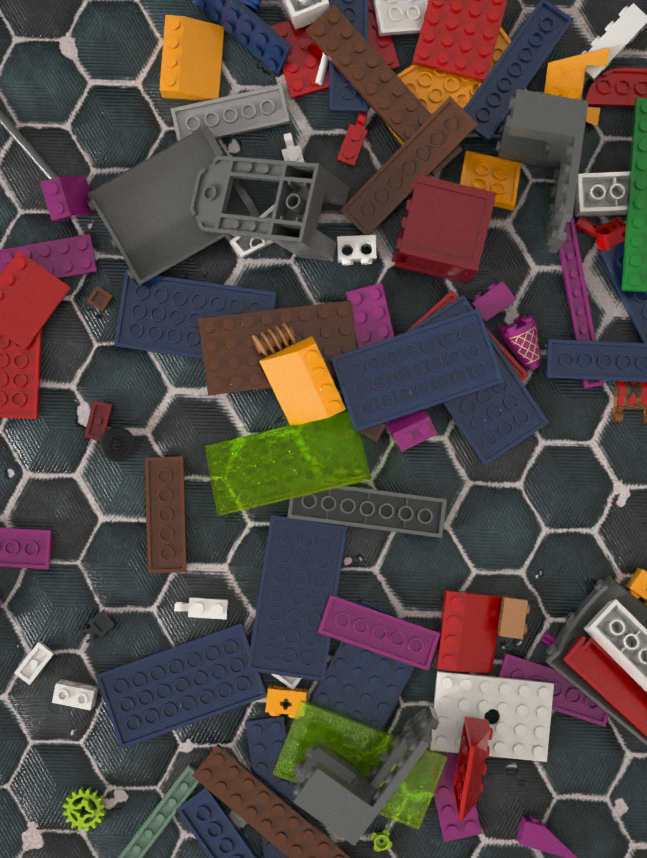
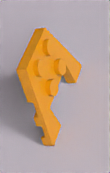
(567, 75)

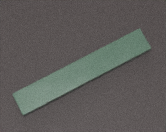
(161, 815)

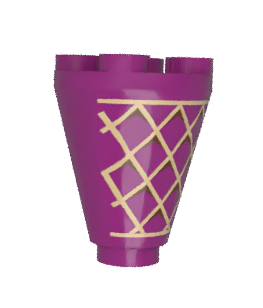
(523, 340)

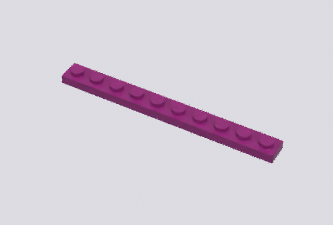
(576, 291)

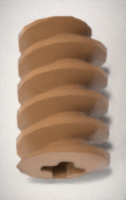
(274, 339)

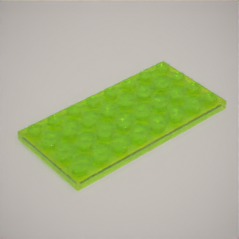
(286, 463)
(362, 749)

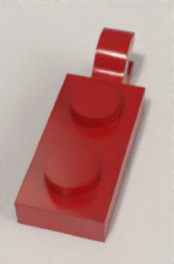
(353, 142)

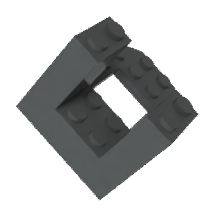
(548, 134)
(296, 207)
(348, 798)

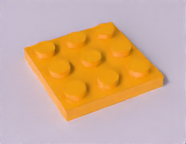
(492, 175)

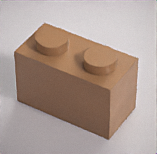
(512, 617)

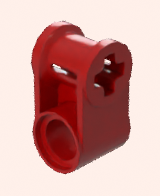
(610, 234)

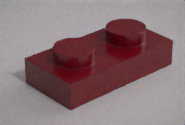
(98, 420)

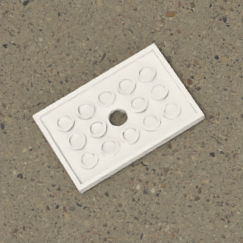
(522, 709)

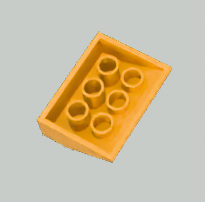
(191, 59)
(302, 383)

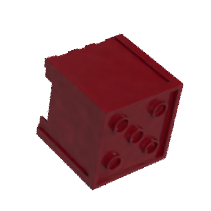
(443, 229)

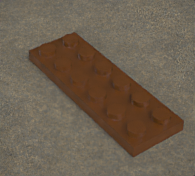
(165, 514)

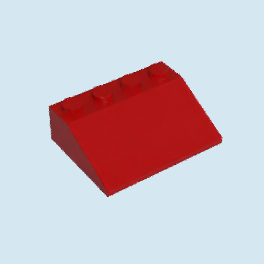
(27, 299)
(467, 631)
(471, 764)

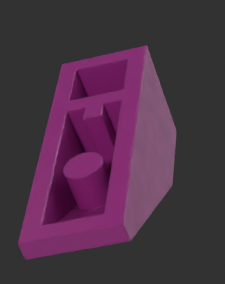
(537, 835)

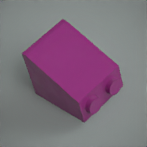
(67, 197)
(411, 429)

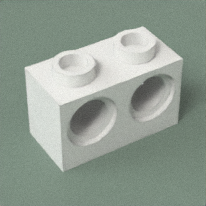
(356, 244)
(75, 694)

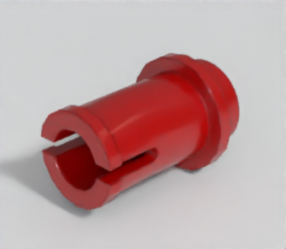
(586, 226)

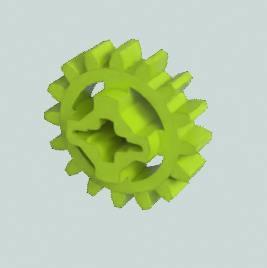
(92, 809)

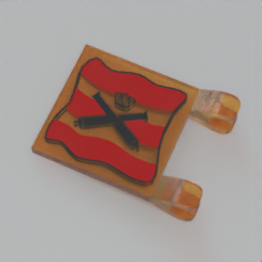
(629, 396)

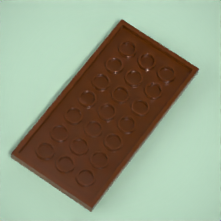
(232, 357)

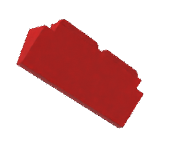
(609, 680)

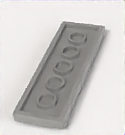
(233, 113)

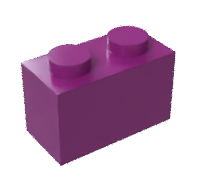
(493, 301)

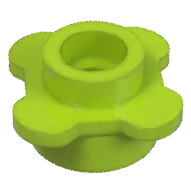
(380, 846)

